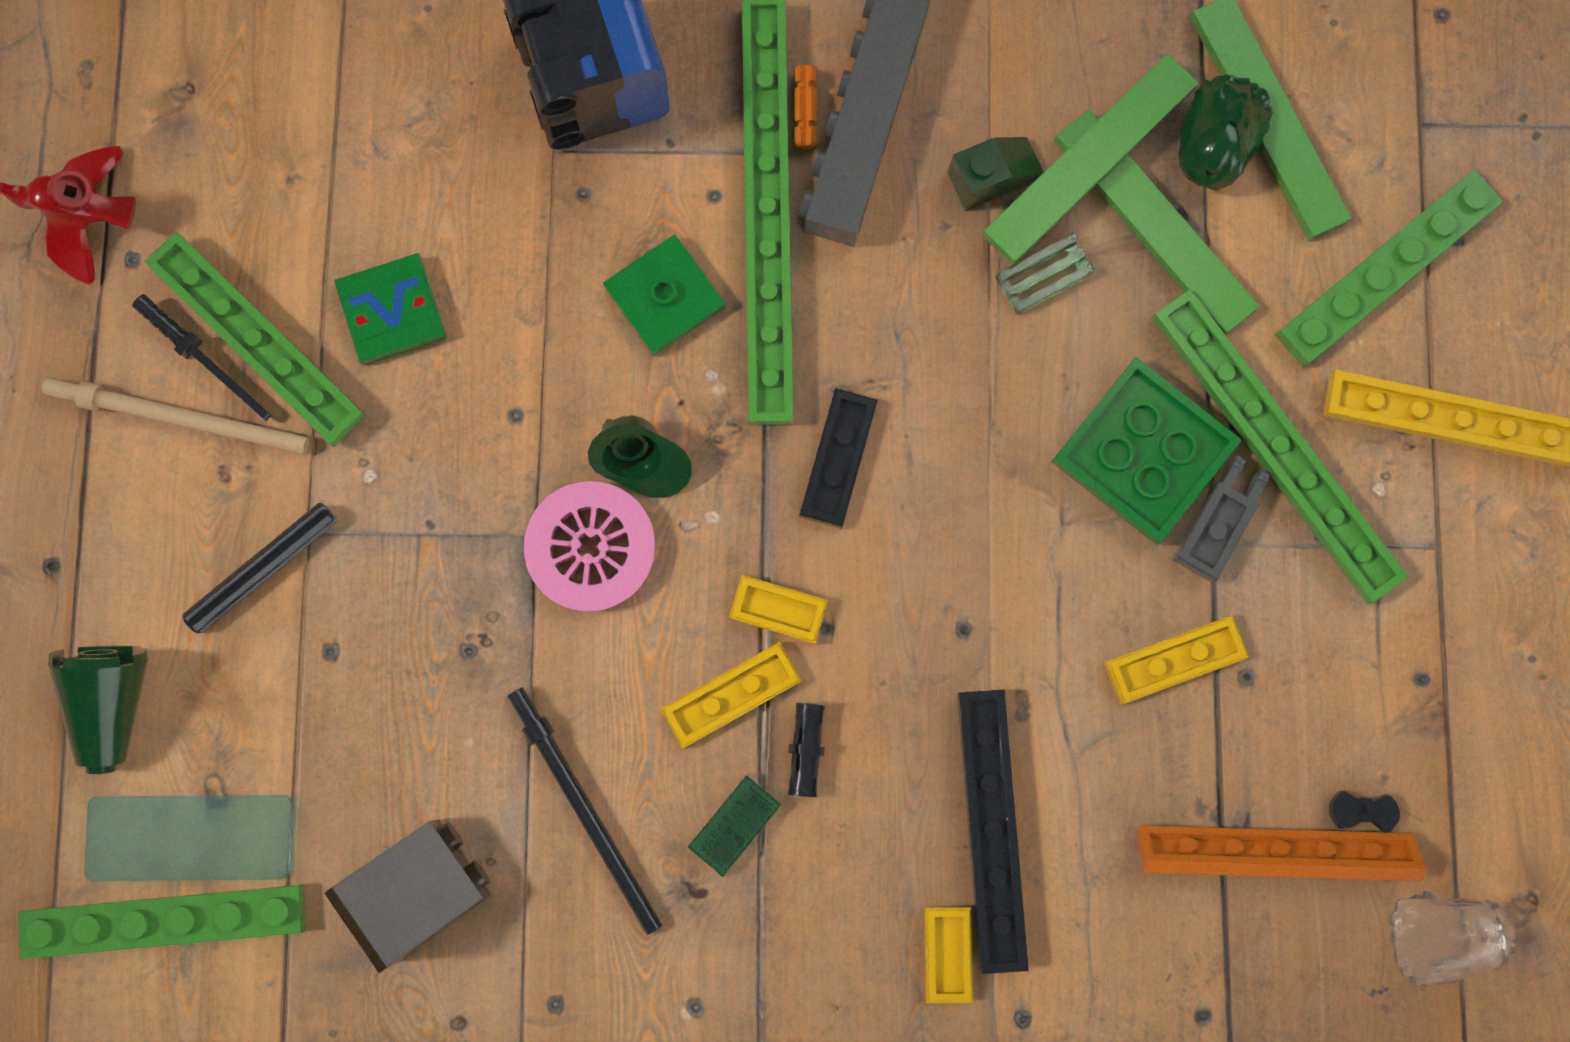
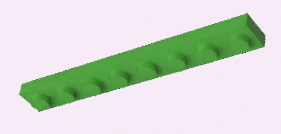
(1280, 447)

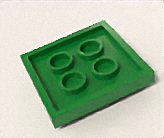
(1146, 451)

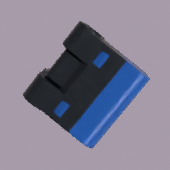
(589, 66)

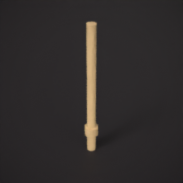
(93, 397)

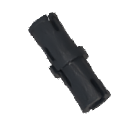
(806, 750)

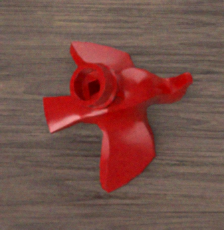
(71, 204)

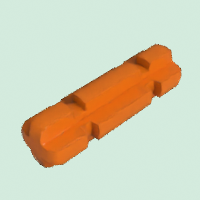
(805, 107)

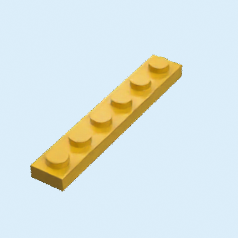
(1448, 417)

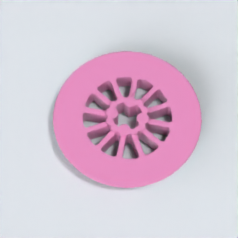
(570, 501)

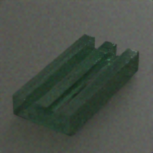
(1076, 256)

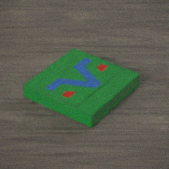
(390, 309)

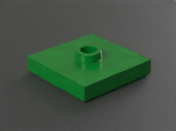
(664, 295)

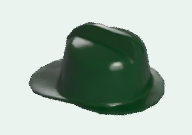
(639, 458)

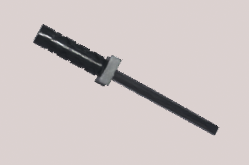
(188, 344)

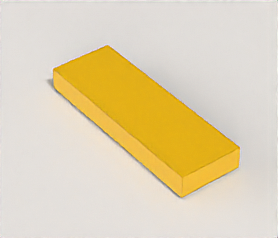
(1176, 659)
(731, 695)

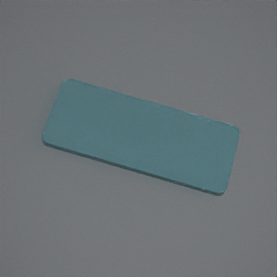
(188, 838)

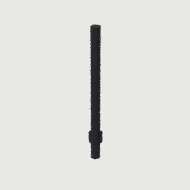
(539, 732)

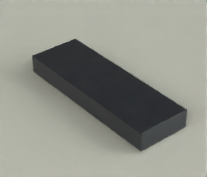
(838, 458)

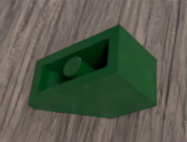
(993, 169)

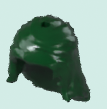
(1223, 130)

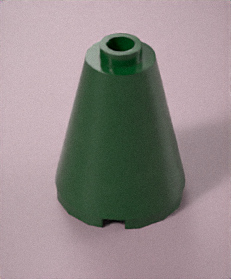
(99, 701)

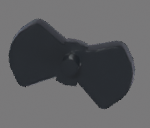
(1380, 811)

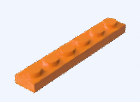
(1279, 853)

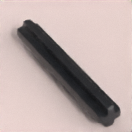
(259, 568)

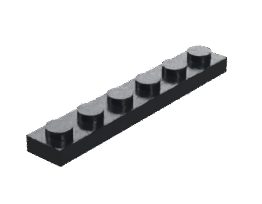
(992, 832)

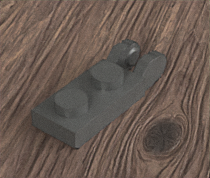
(1221, 523)

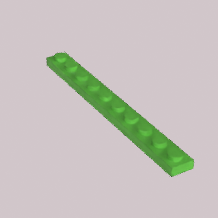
(767, 213)

